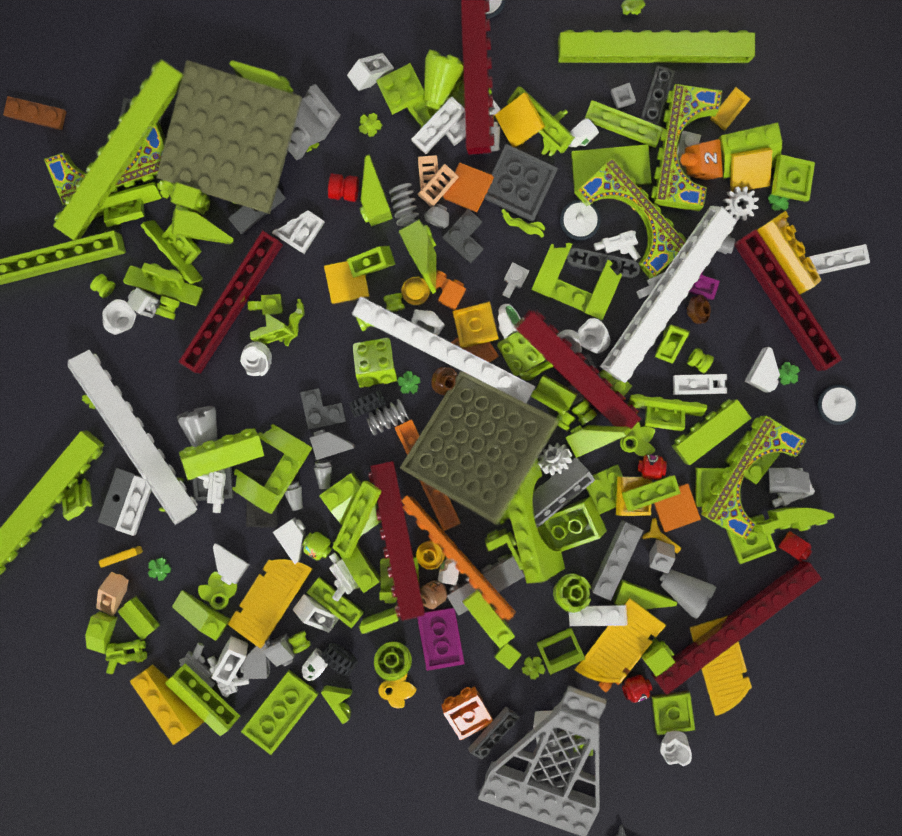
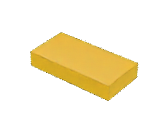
(730, 108)
(120, 556)

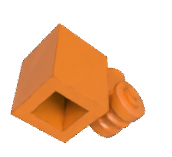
(452, 290)

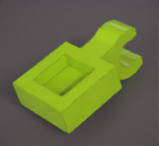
(269, 304)
(618, 385)

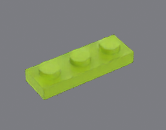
(651, 493)
(343, 609)

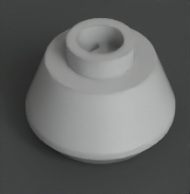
(437, 216)

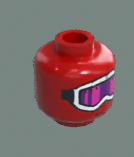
(652, 467)
(636, 688)

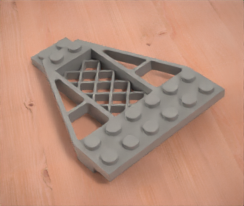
(551, 800)

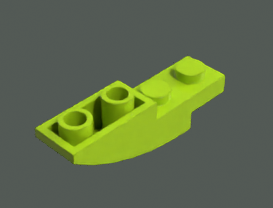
(792, 518)

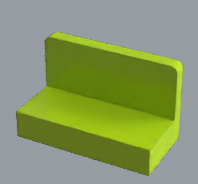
(554, 395)
(138, 618)

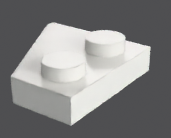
(300, 231)

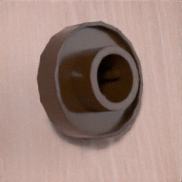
(699, 309)
(443, 380)

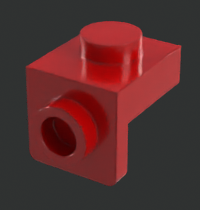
(796, 547)

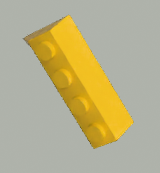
(789, 253)
(167, 708)

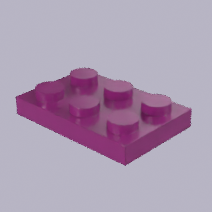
(440, 638)

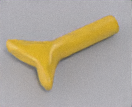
(656, 533)

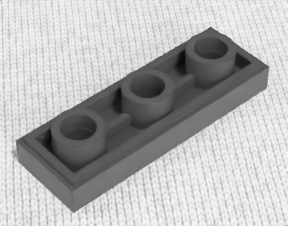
(659, 85)
(247, 217)
(112, 507)
(493, 733)

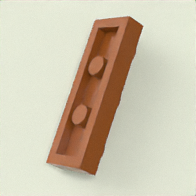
(34, 113)

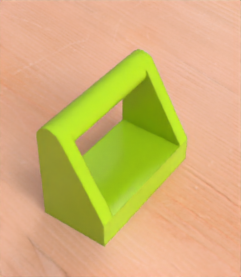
(565, 660)

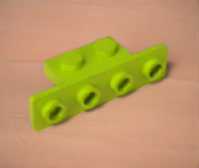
(128, 204)
(179, 250)
(163, 282)
(665, 412)

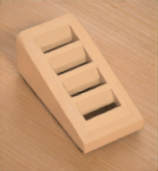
(427, 160)
(423, 195)

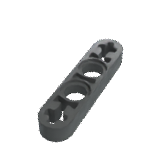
(602, 261)

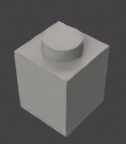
(662, 556)

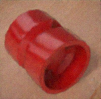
(343, 187)

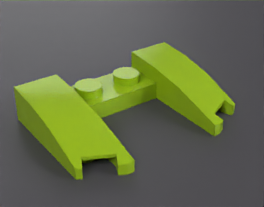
(590, 303)
(294, 455)

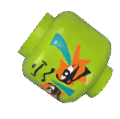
(316, 546)

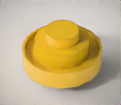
(415, 291)
(430, 555)

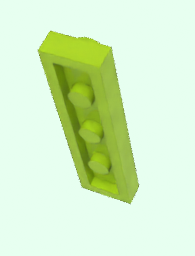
(624, 124)
(554, 130)
(356, 519)

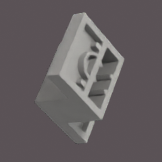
(313, 122)

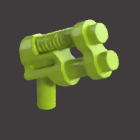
(118, 653)

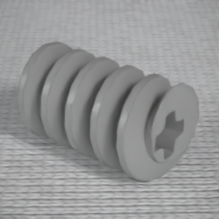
(403, 205)
(386, 417)

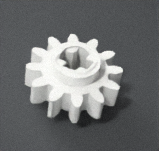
(740, 195)
(555, 459)

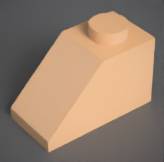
(111, 593)

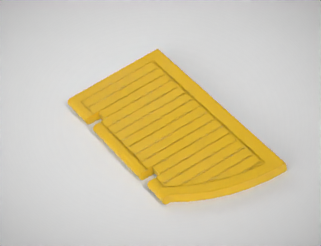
(268, 599)
(620, 646)
(724, 673)

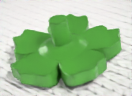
(778, 203)
(788, 373)
(408, 382)
(159, 569)

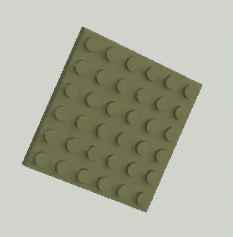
(229, 137)
(479, 446)

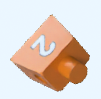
(703, 160)

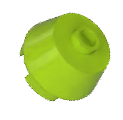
(572, 593)
(392, 661)

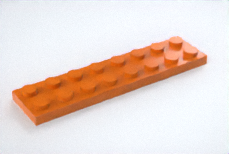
(463, 564)

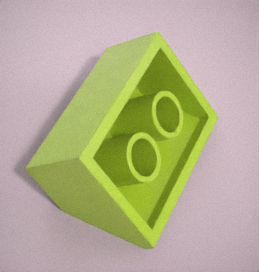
(750, 140)

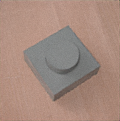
(623, 96)

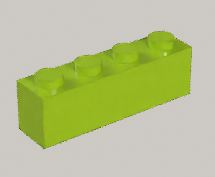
(711, 431)
(221, 453)
(202, 699)

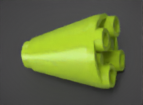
(440, 78)

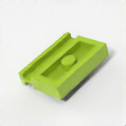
(76, 500)

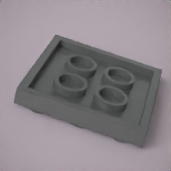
(520, 182)

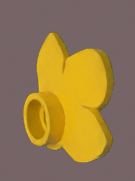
(399, 691)

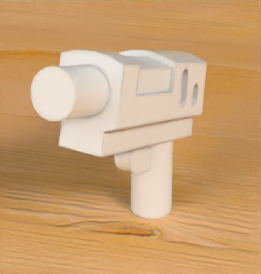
(623, 242)
(215, 483)
(786, 498)
(344, 580)
(224, 688)

